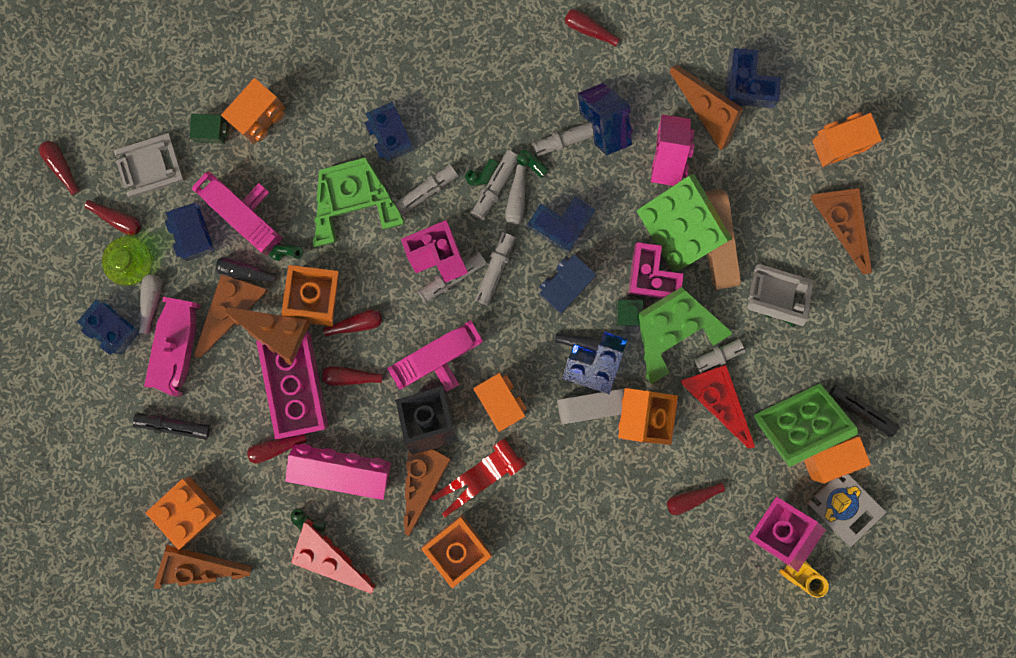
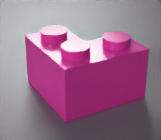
(672, 149)
(435, 247)
(645, 274)

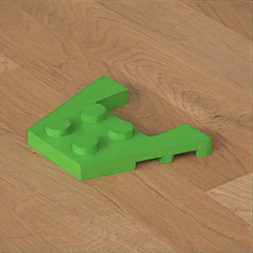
(350, 189)
(671, 322)

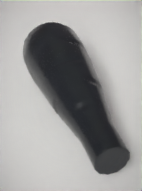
(238, 269)
(584, 341)

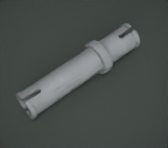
(562, 139)
(426, 189)
(490, 193)
(495, 268)
(439, 286)

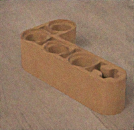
(724, 259)

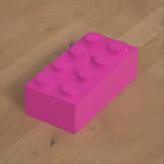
(293, 391)

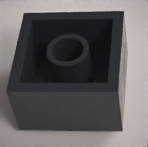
(427, 420)

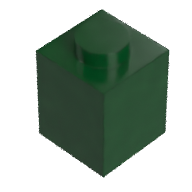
(208, 128)
(628, 313)

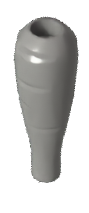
(516, 202)
(149, 298)

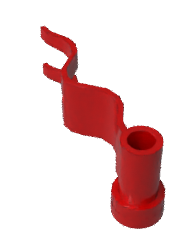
(482, 475)

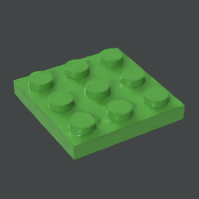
(684, 223)
(805, 424)

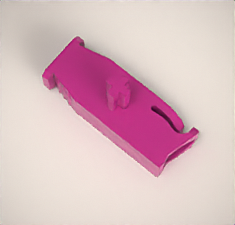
(239, 212)
(172, 346)
(436, 358)

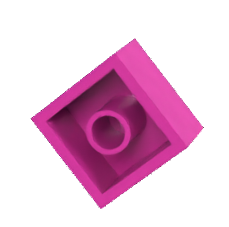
(787, 533)

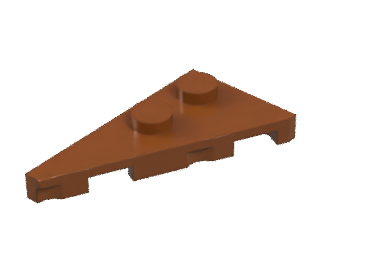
(714, 109)
(845, 217)
(230, 294)
(278, 332)
(422, 479)
(193, 567)

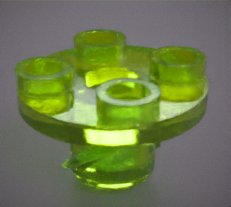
(126, 261)

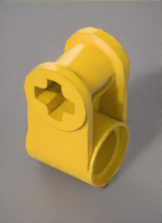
(804, 577)

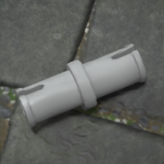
(719, 355)

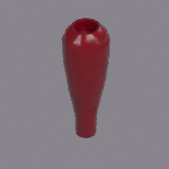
(586, 25)
(57, 163)
(119, 220)
(360, 322)
(347, 376)
(269, 449)
(689, 500)

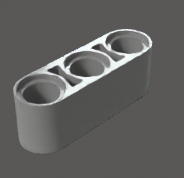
(590, 406)

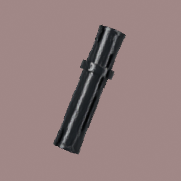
(854, 405)
(167, 425)

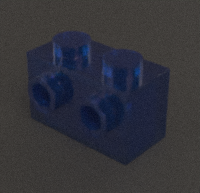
(389, 131)
(189, 232)
(107, 327)

